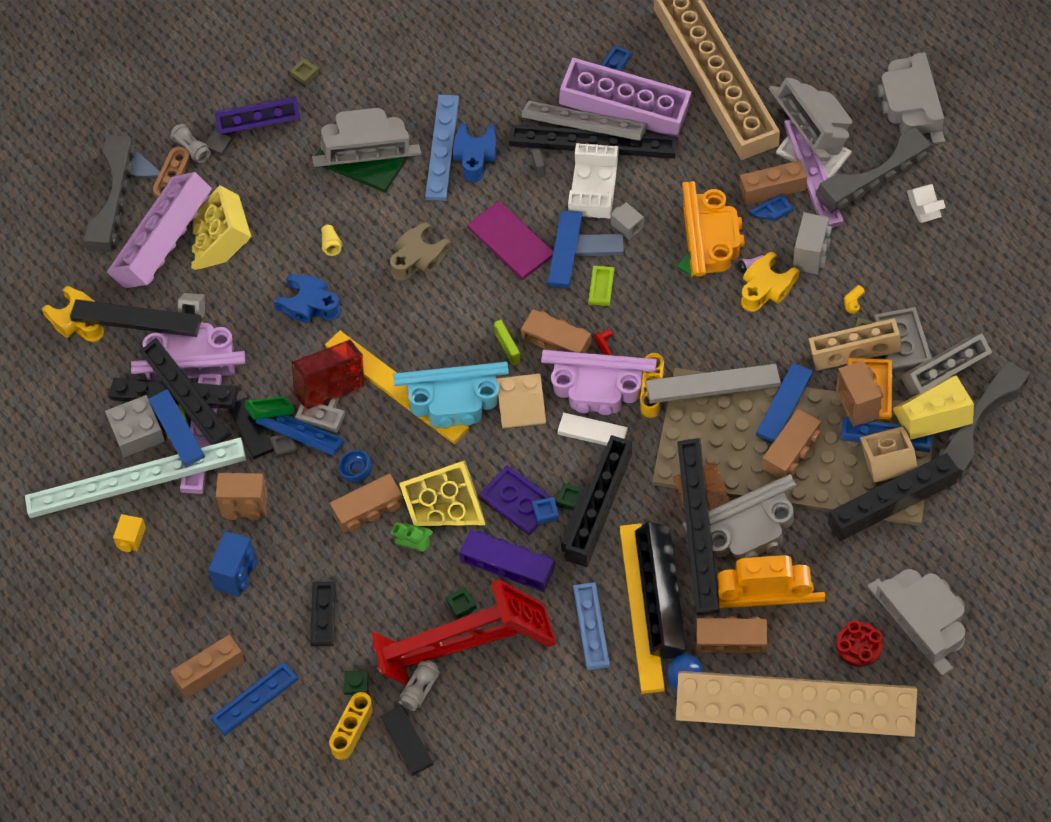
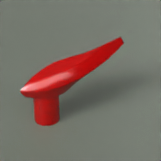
(600, 339)

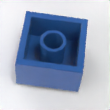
(232, 564)

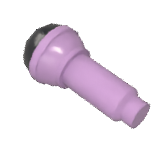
(744, 264)

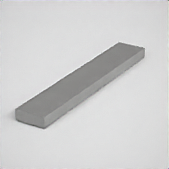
(584, 120)
(712, 383)

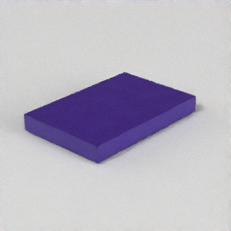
(513, 498)

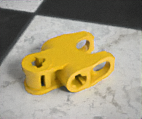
(766, 284)
(61, 318)

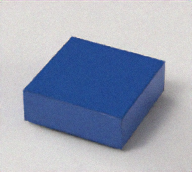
(545, 510)

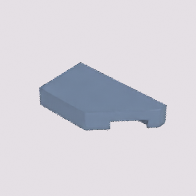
(143, 168)

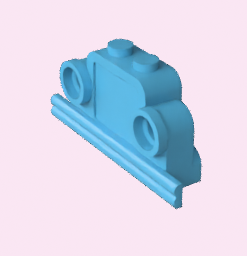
(454, 393)

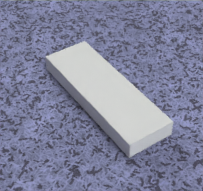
(589, 429)

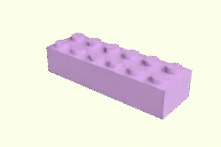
(624, 96)
(159, 230)

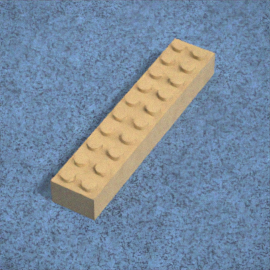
(719, 76)
(796, 703)

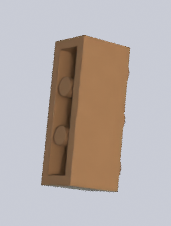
(772, 182)
(554, 334)
(792, 445)
(367, 503)
(731, 635)
(207, 666)

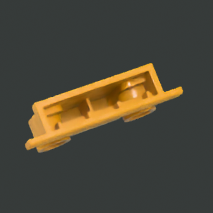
(710, 230)
(766, 582)

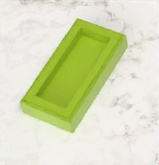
(601, 285)
(506, 342)

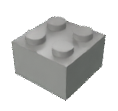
(812, 243)
(135, 426)

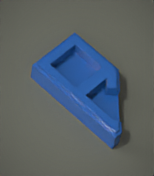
(773, 209)

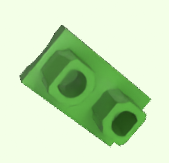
(411, 536)

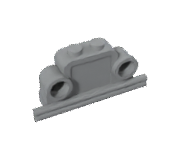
(912, 97)
(815, 115)
(364, 137)
(752, 521)
(925, 613)

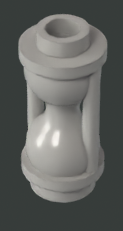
(197, 149)
(413, 695)

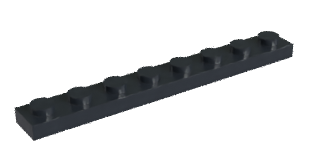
(567, 138)
(698, 527)

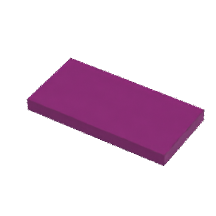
(510, 240)

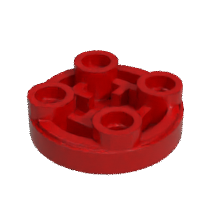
(859, 644)

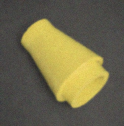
(330, 241)

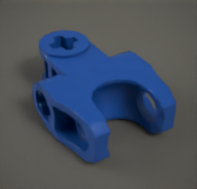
(474, 151)
(310, 301)

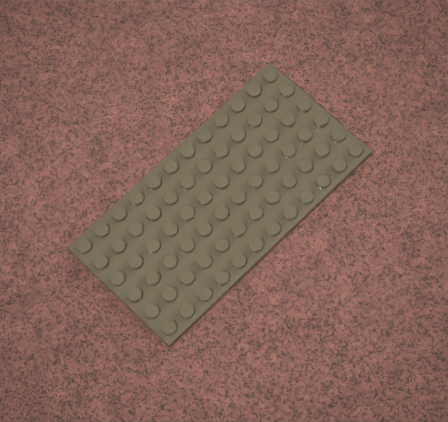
(727, 430)

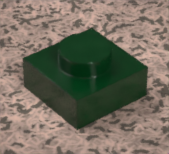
(568, 496)
(461, 602)
(355, 682)

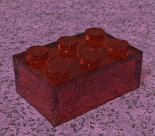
(328, 374)

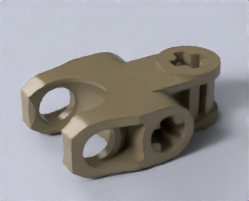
(415, 254)

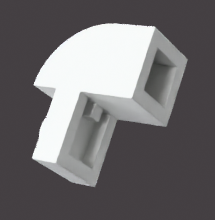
(925, 203)

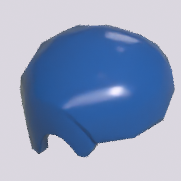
(357, 460)
(682, 663)

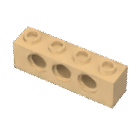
(857, 342)

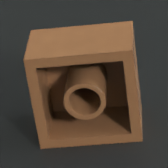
(859, 393)
(242, 495)

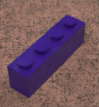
(257, 114)
(507, 560)

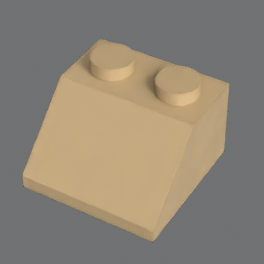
(521, 401)
(888, 454)

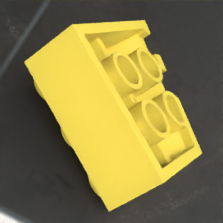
(219, 229)
(936, 409)
(443, 497)

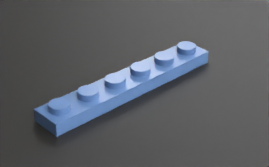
(442, 148)

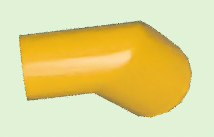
(851, 301)

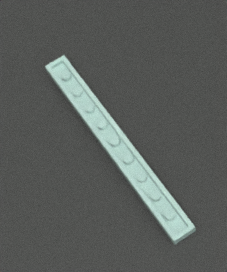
(132, 479)

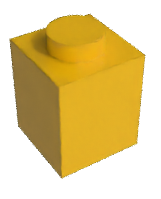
(129, 533)

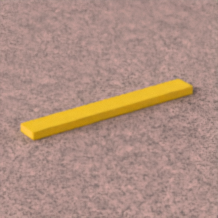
(382, 377)
(648, 665)

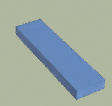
(591, 626)

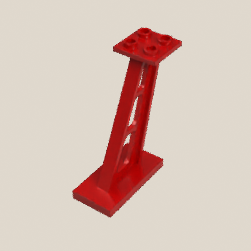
(516, 609)

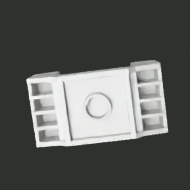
(594, 180)

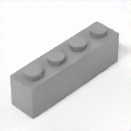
(946, 364)

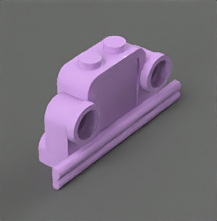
(205, 354)
(597, 380)

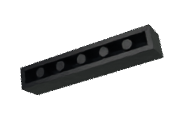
(893, 497)
(598, 501)
(660, 590)

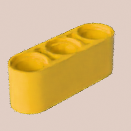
(651, 411)
(351, 716)

